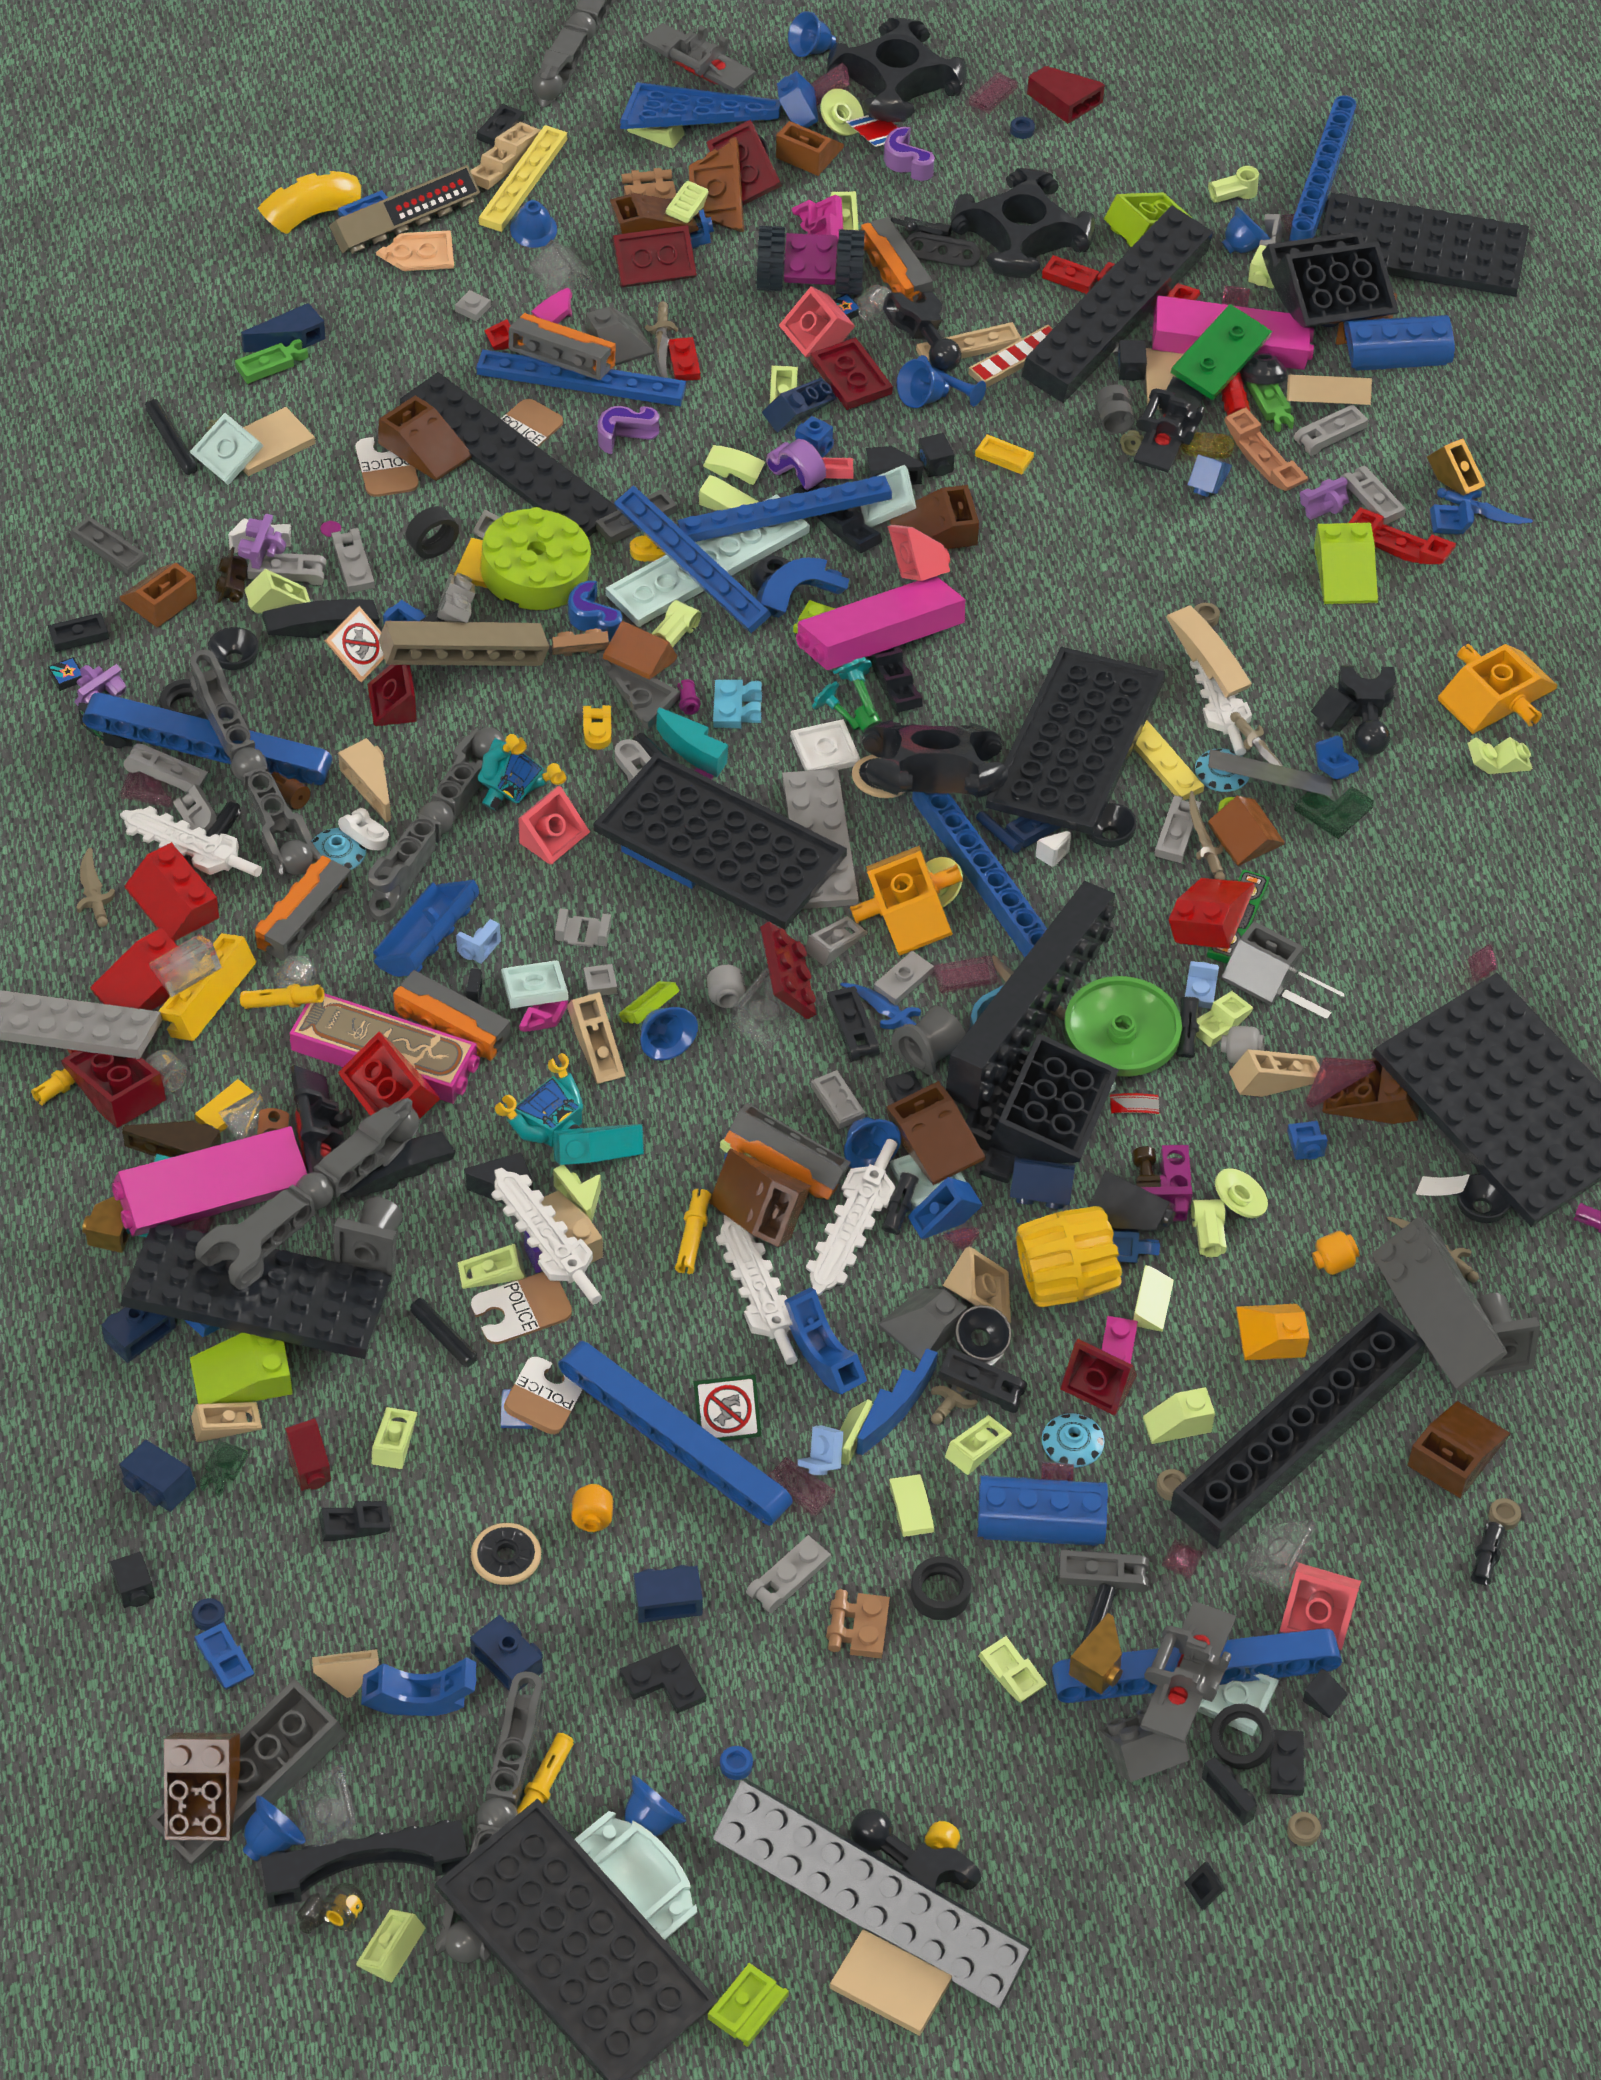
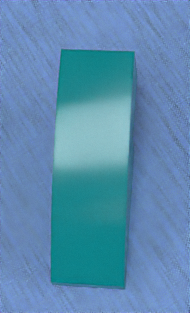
(692, 742)

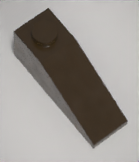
(170, 1138)

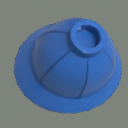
(809, 35)
(533, 225)
(1243, 233)
(920, 384)
(668, 1032)
(867, 1139)
(650, 1809)
(269, 1831)

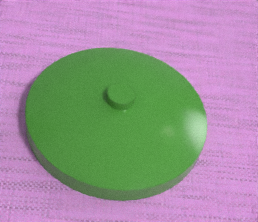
(1124, 1024)

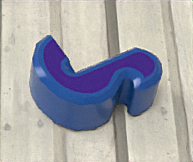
(587, 614)

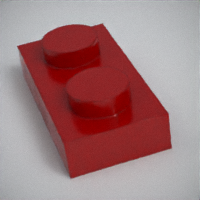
(1070, 274)
(684, 359)

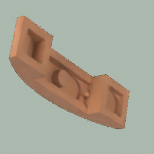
(1260, 453)

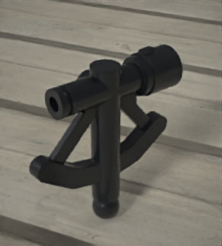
(923, 226)

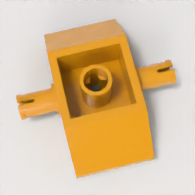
(1495, 687)
(908, 899)

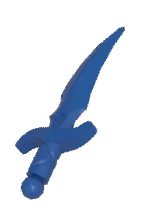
(1482, 508)
(883, 1006)

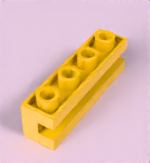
(200, 1002)

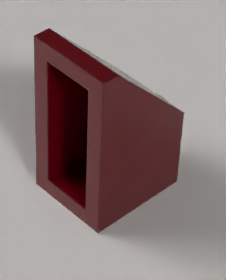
(307, 1455)

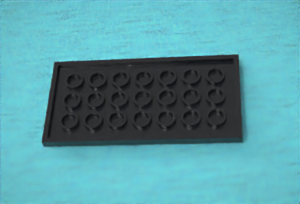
(1435, 243)
(1077, 740)
(720, 840)
(293, 1301)
(576, 1944)

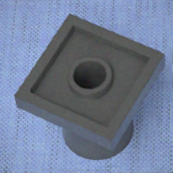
(371, 1240)
(1517, 1336)

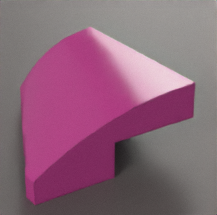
(821, 217)

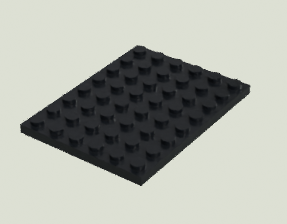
(1504, 1095)

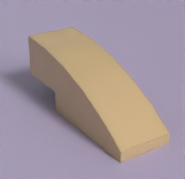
(1329, 389)

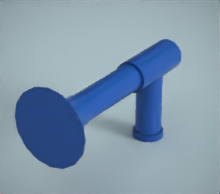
(973, 391)

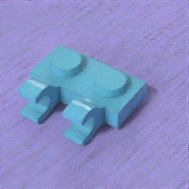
(728, 703)

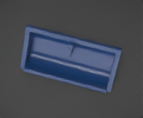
(1400, 342)
(424, 927)
(1042, 1510)

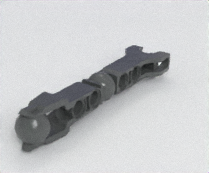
(568, 49)
(251, 767)
(397, 871)
(248, 1243)
(518, 1736)

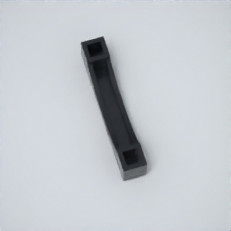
(294, 1872)

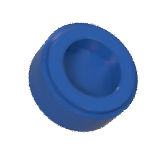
(736, 1762)

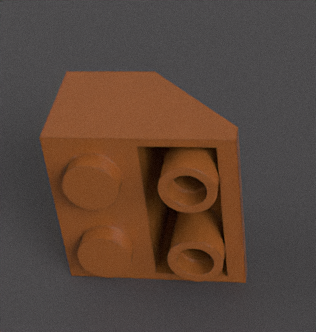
(806, 148)
(162, 594)

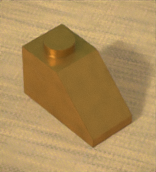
(1456, 467)
(105, 1226)
(1098, 1657)

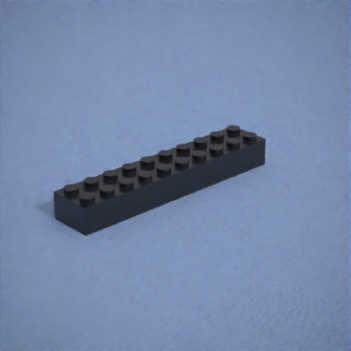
(1116, 304)
(1030, 995)
(1297, 1427)

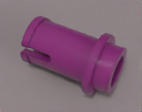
(689, 701)
(1588, 1216)

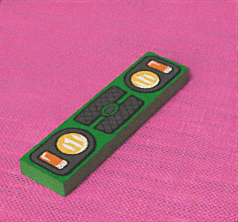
(1261, 884)

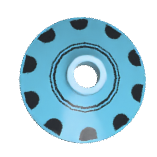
(1218, 779)
(348, 853)
(1073, 1450)

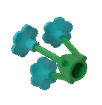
(865, 714)

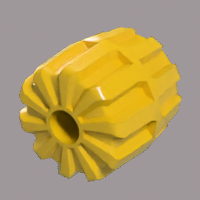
(1068, 1256)

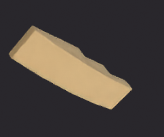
(504, 155)
(1209, 649)

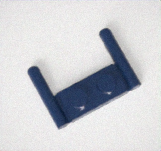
(1018, 833)

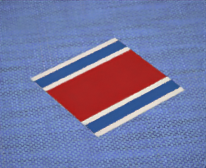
(873, 130)

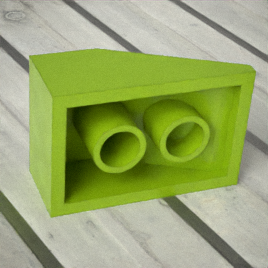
(1136, 212)
(1346, 563)
(241, 1370)

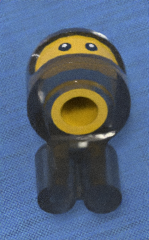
(338, 1908)

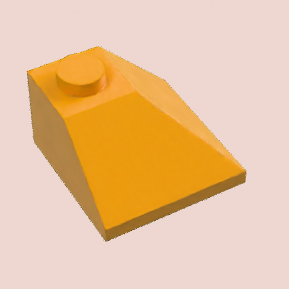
(1273, 1331)

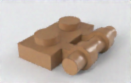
(658, 189)
(568, 643)
(869, 1626)

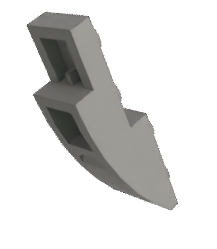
(456, 599)

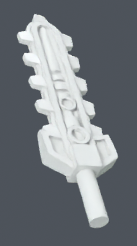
(1219, 709)
(208, 853)
(867, 1191)
(561, 1256)
(767, 1311)

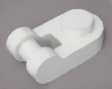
(364, 830)

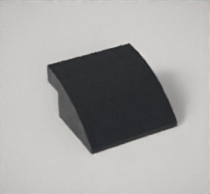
(1331, 279)
(1044, 1104)

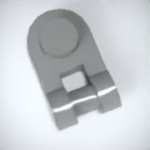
(628, 755)
(201, 813)

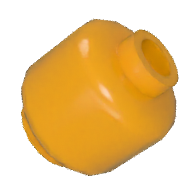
(1335, 1252)
(592, 1508)

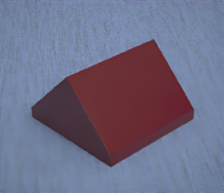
(393, 696)
(1098, 1377)

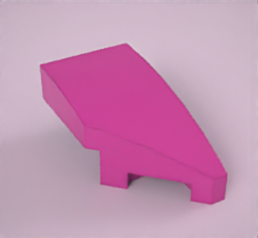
(555, 307)
(543, 1016)

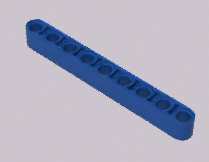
(1323, 169)
(198, 737)
(981, 868)
(675, 1433)
(1269, 1654)

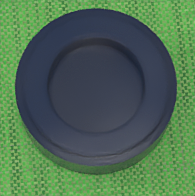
(1022, 127)
(208, 1613)

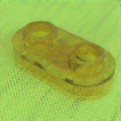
(1210, 445)

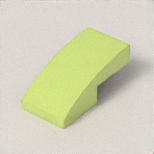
(740, 464)
(1224, 1014)
(911, 1505)
(1011, 1670)

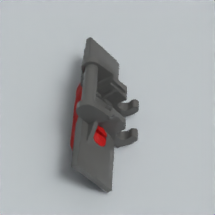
(699, 56)
(1196, 1674)

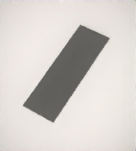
(1270, 772)

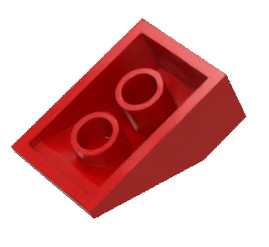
(1210, 912)
(131, 979)
(384, 1076)

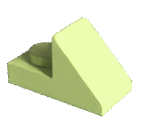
(583, 1195)

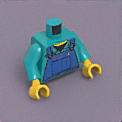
(512, 773)
(548, 1108)

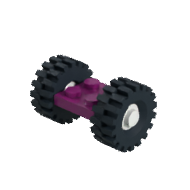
(810, 259)

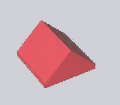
(551, 826)

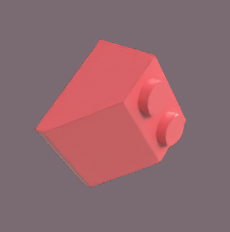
(816, 322)
(918, 554)
(1320, 1602)

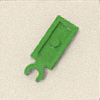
(270, 360)
(1272, 404)

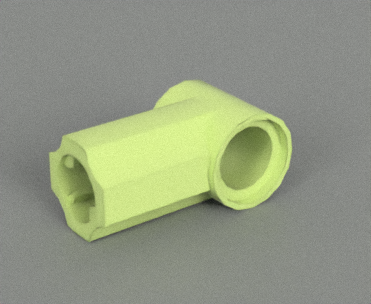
(1242, 184)
(678, 620)
(1209, 1223)

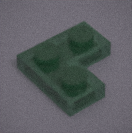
(1334, 816)

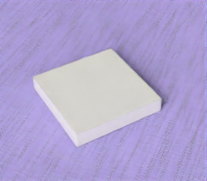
(825, 746)

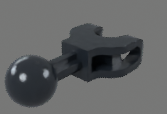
(922, 321)
(1372, 696)
(874, 1832)

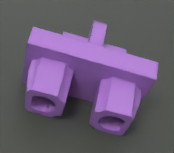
(1326, 498)
(263, 543)
(98, 681)

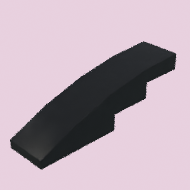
(847, 525)
(313, 617)
(896, 679)
(410, 1162)

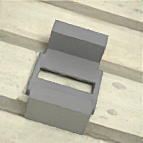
(1273, 229)
(568, 929)

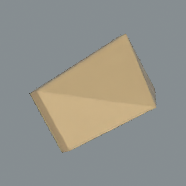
(345, 1670)

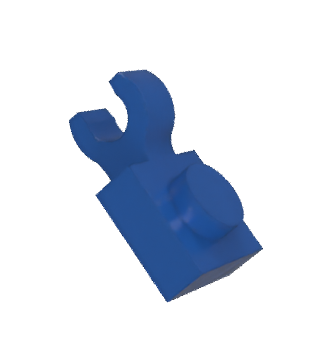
(1130, 1245)

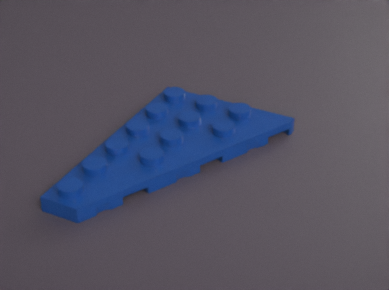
(675, 106)

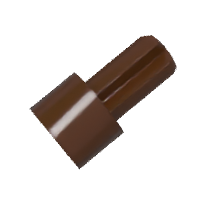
(292, 790)

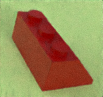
(172, 893)

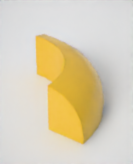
(309, 197)

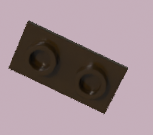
(231, 568)

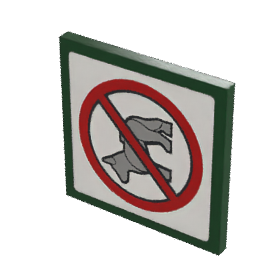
(728, 1407)

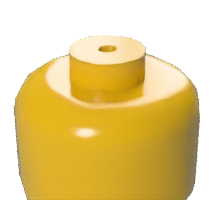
(942, 1835)

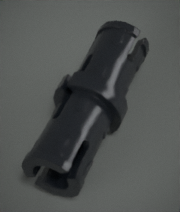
(1190, 1027)
(907, 1186)
(1487, 1553)

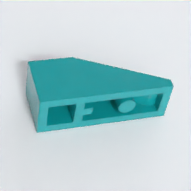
(597, 1143)

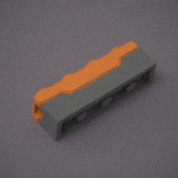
(895, 259)
(562, 346)
(303, 908)
(451, 1013)
(787, 1150)

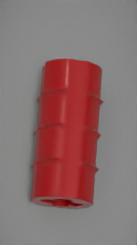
(1234, 396)

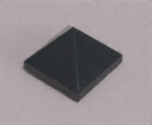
(1204, 1885)

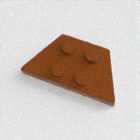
(721, 176)

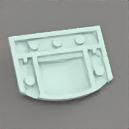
(641, 1871)

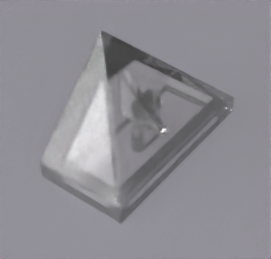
(243, 1115)

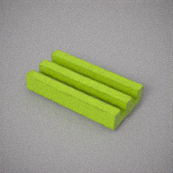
(648, 1002)

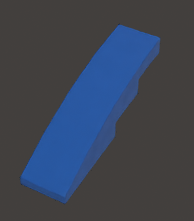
(893, 1406)

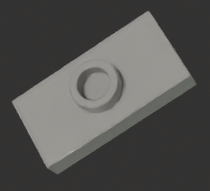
(904, 977)
(837, 1099)

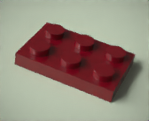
(756, 169)
(654, 256)
(851, 373)
(788, 970)

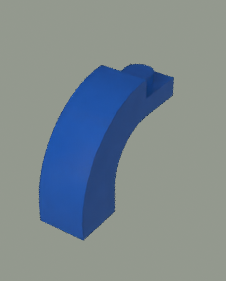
(804, 571)
(830, 1360)
(418, 1694)

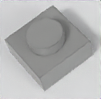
(472, 305)
(600, 980)

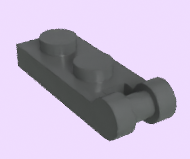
(1098, 1568)

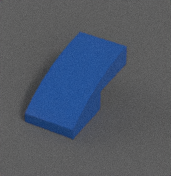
(224, 1656)

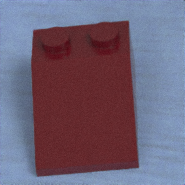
(116, 1084)

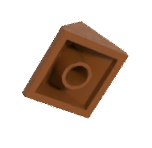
(639, 651)
(1244, 830)

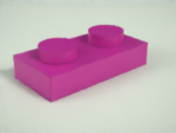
(1119, 1337)

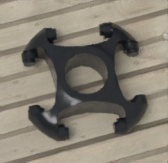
(898, 69)
(1025, 203)
(934, 758)

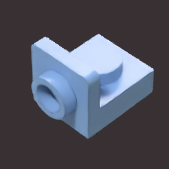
(481, 944)
(1202, 983)
(825, 1451)

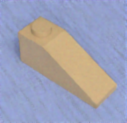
(365, 770)
(596, 1037)
(1272, 1072)
(576, 1221)

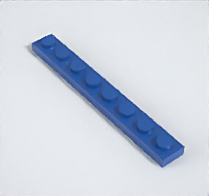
(614, 383)
(786, 508)
(692, 559)

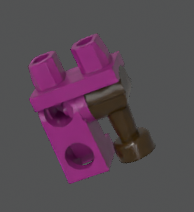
(1175, 1180)

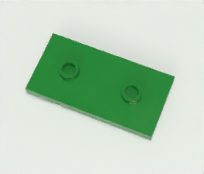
(1221, 352)

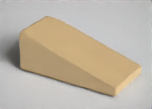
(224, 1420)

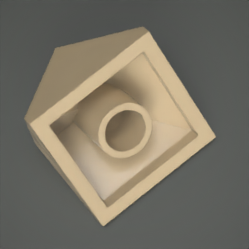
(980, 1281)

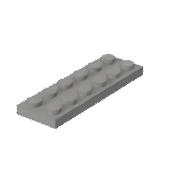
(817, 804)
(76, 1024)

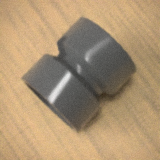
(1115, 409)

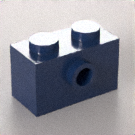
(1042, 1182)
(135, 1331)
(157, 1476)
(668, 1593)
(505, 1651)

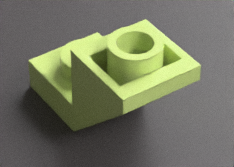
(1503, 758)

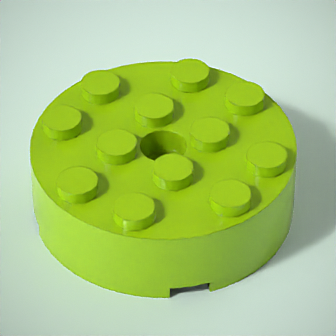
(534, 558)

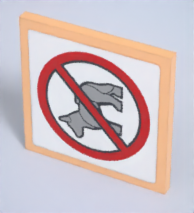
(357, 644)

